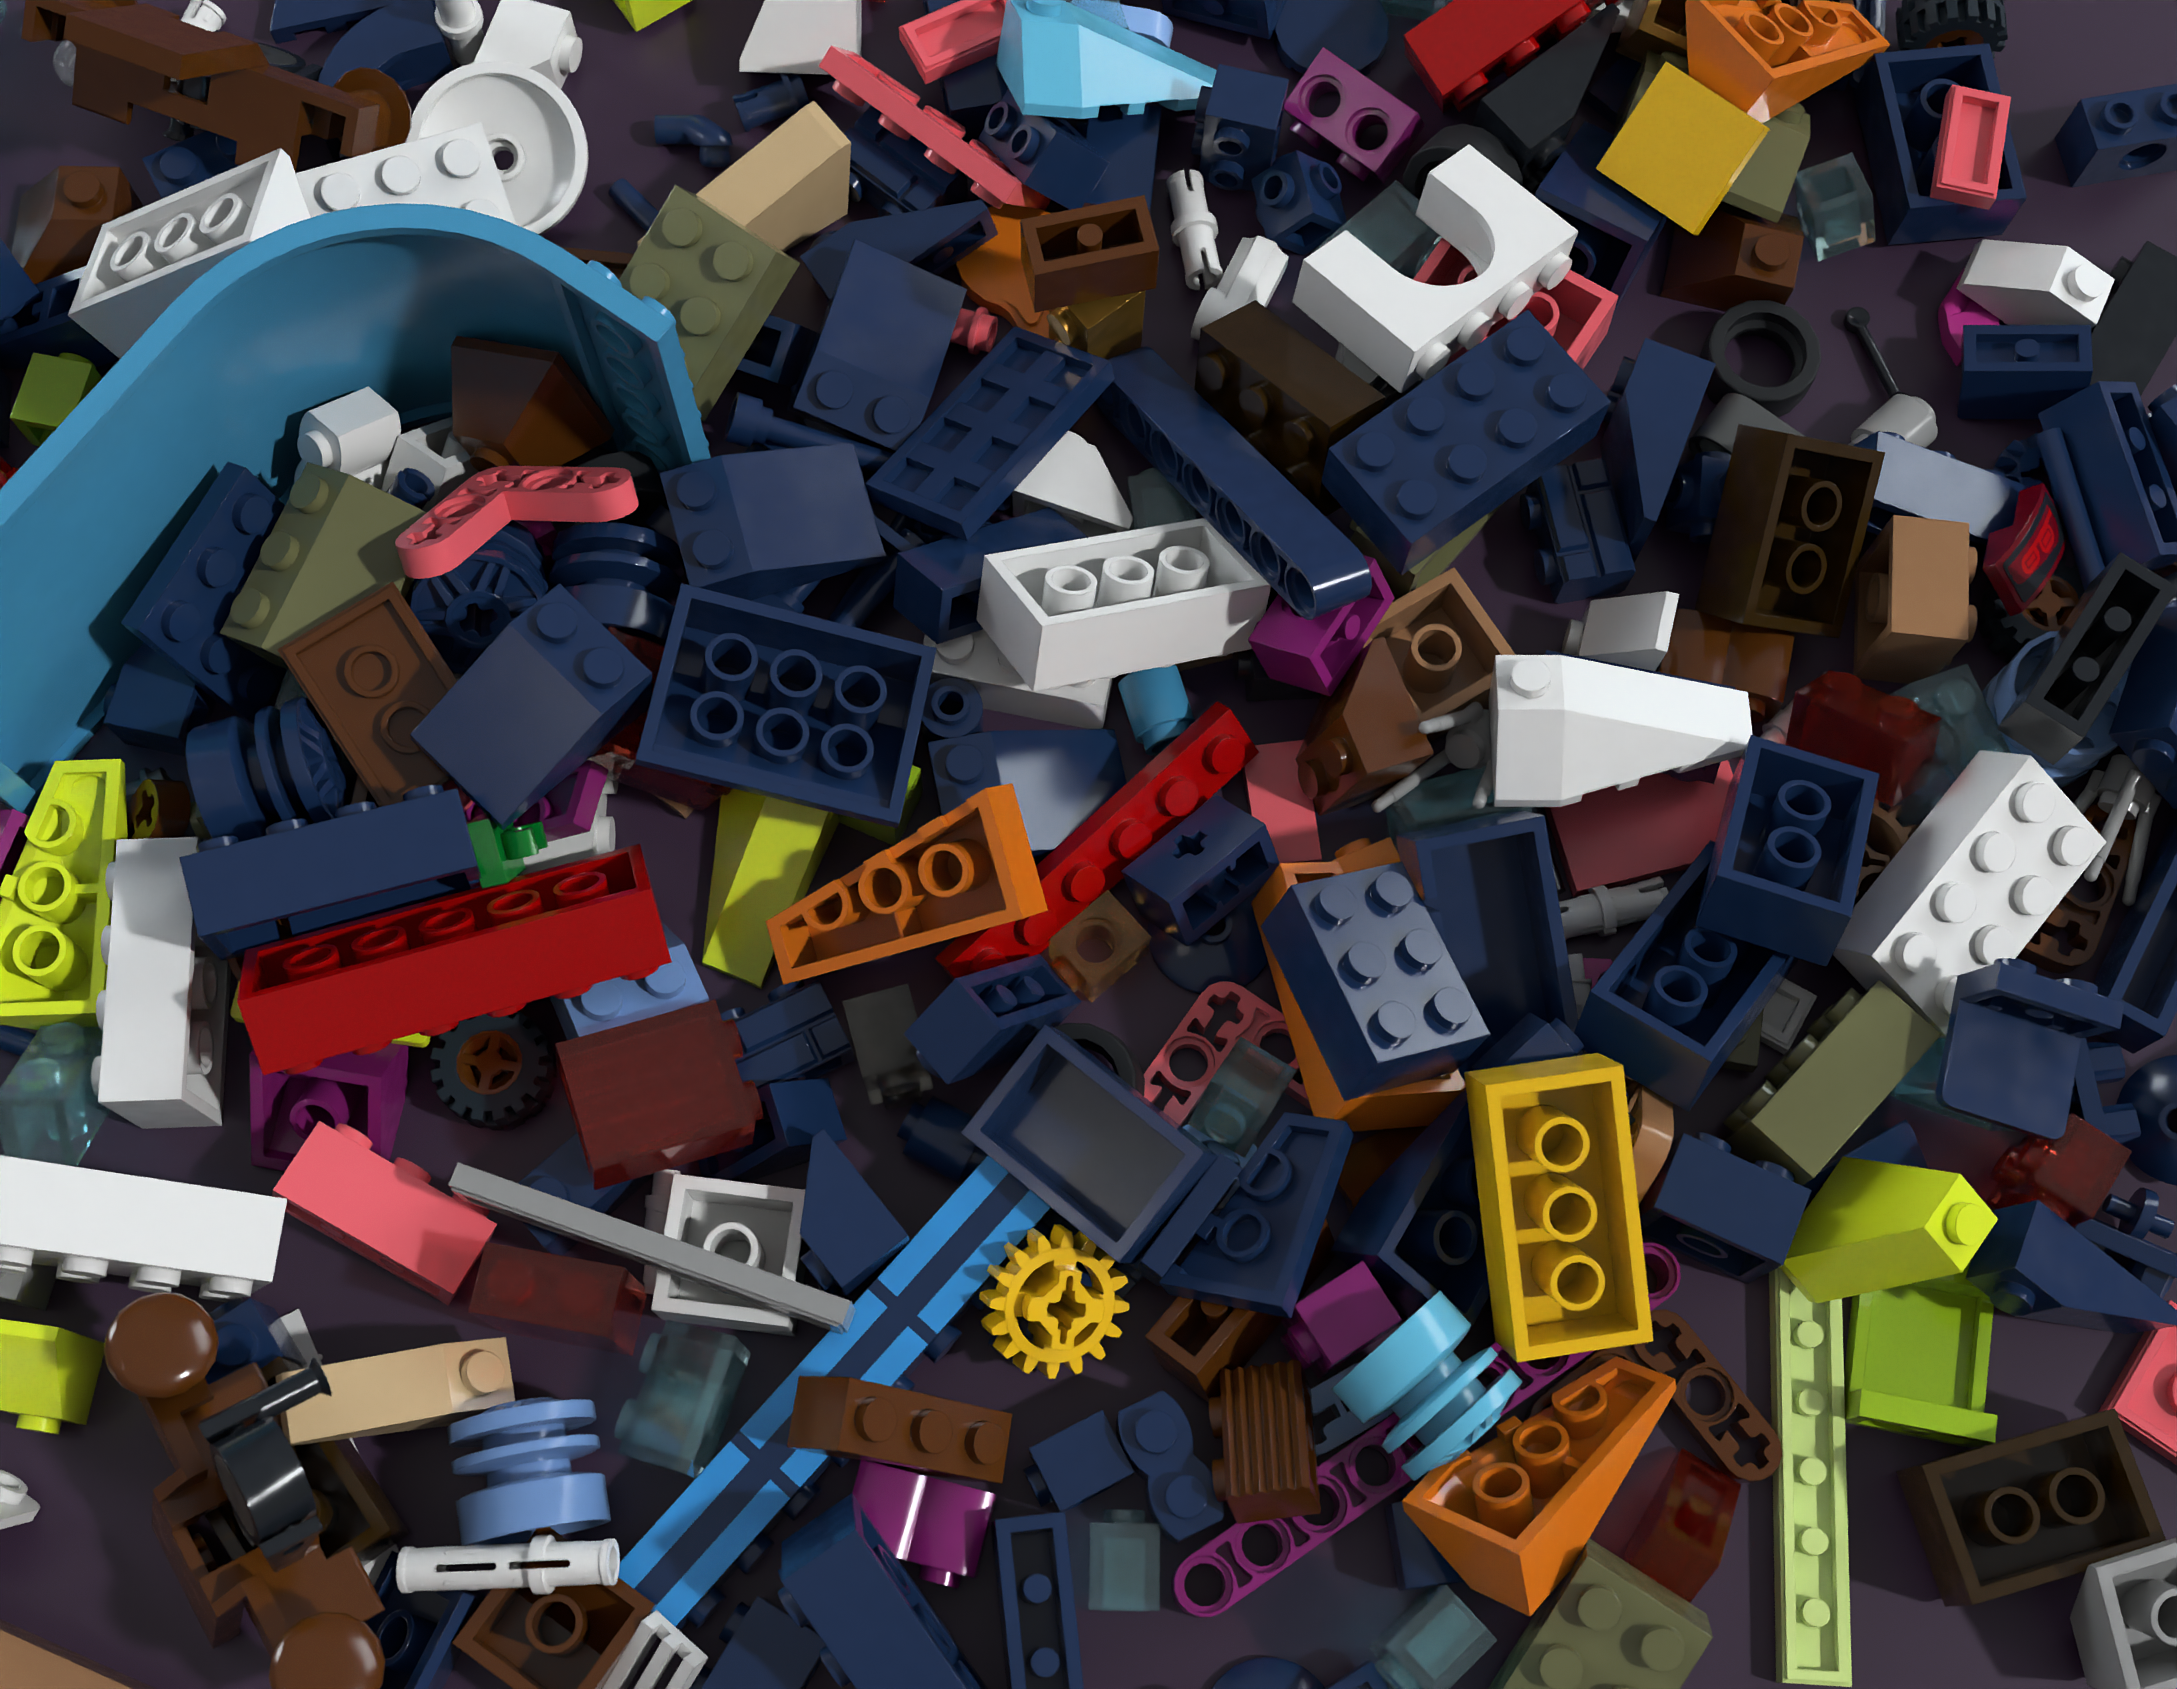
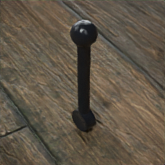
(1856, 322)

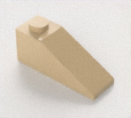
(403, 1391)

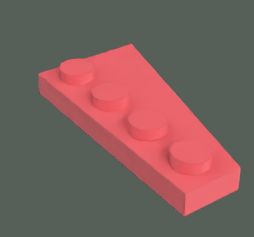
(863, 82)

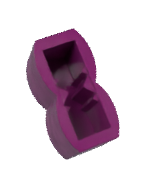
(927, 1520)

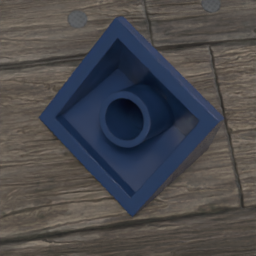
(419, 1630)

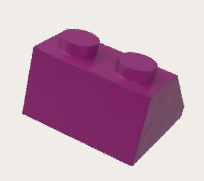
(343, 1089)

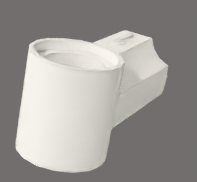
(1248, 277)

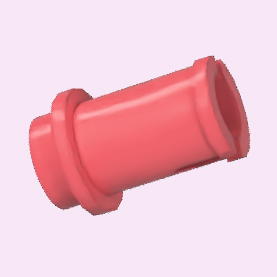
(975, 330)

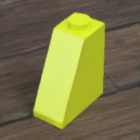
(1884, 1229)

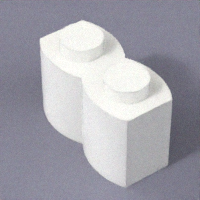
(350, 436)

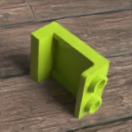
(1921, 1361)

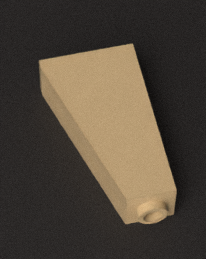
(788, 181)

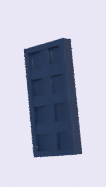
(990, 432)

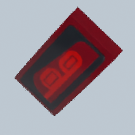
(2027, 553)

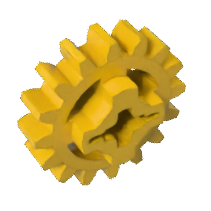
(1048, 1278)

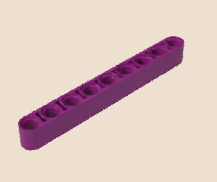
(1353, 1496)

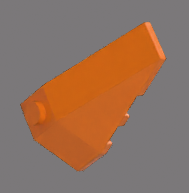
(1775, 53)
(1534, 1494)

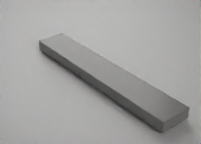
(652, 1249)

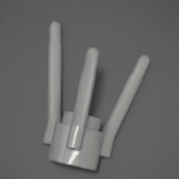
(1466, 747)
(2122, 795)

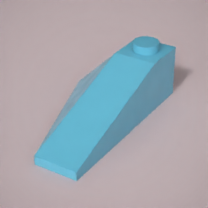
(1074, 62)

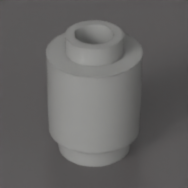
(1902, 415)

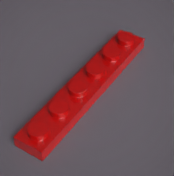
(1113, 837)

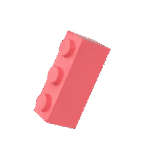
(384, 1210)

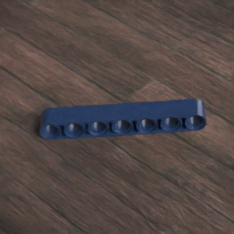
(1234, 486)

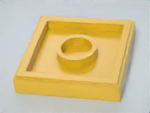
(1682, 148)

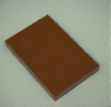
(372, 685)

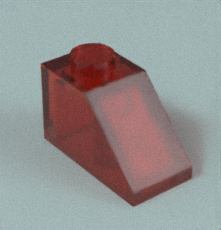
(1685, 1526)

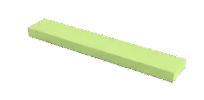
(1809, 1489)

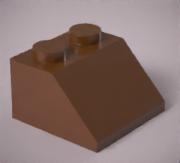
(1361, 735)
(556, 1637)

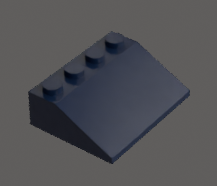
(787, 706)

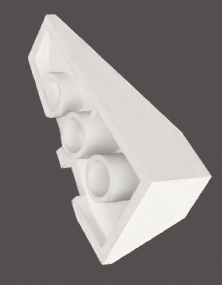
(1592, 725)

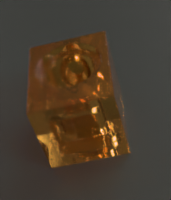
(1105, 921)

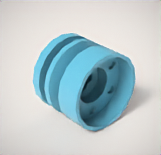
(1428, 1387)

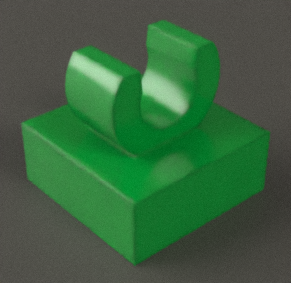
(502, 852)

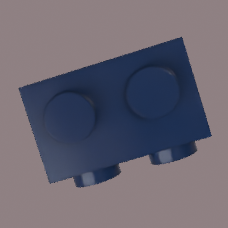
(2018, 1045)

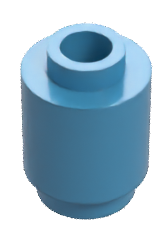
(1156, 706)

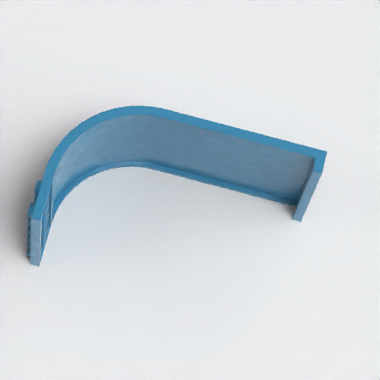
(228, 380)

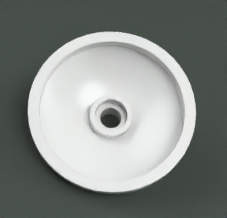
(519, 115)

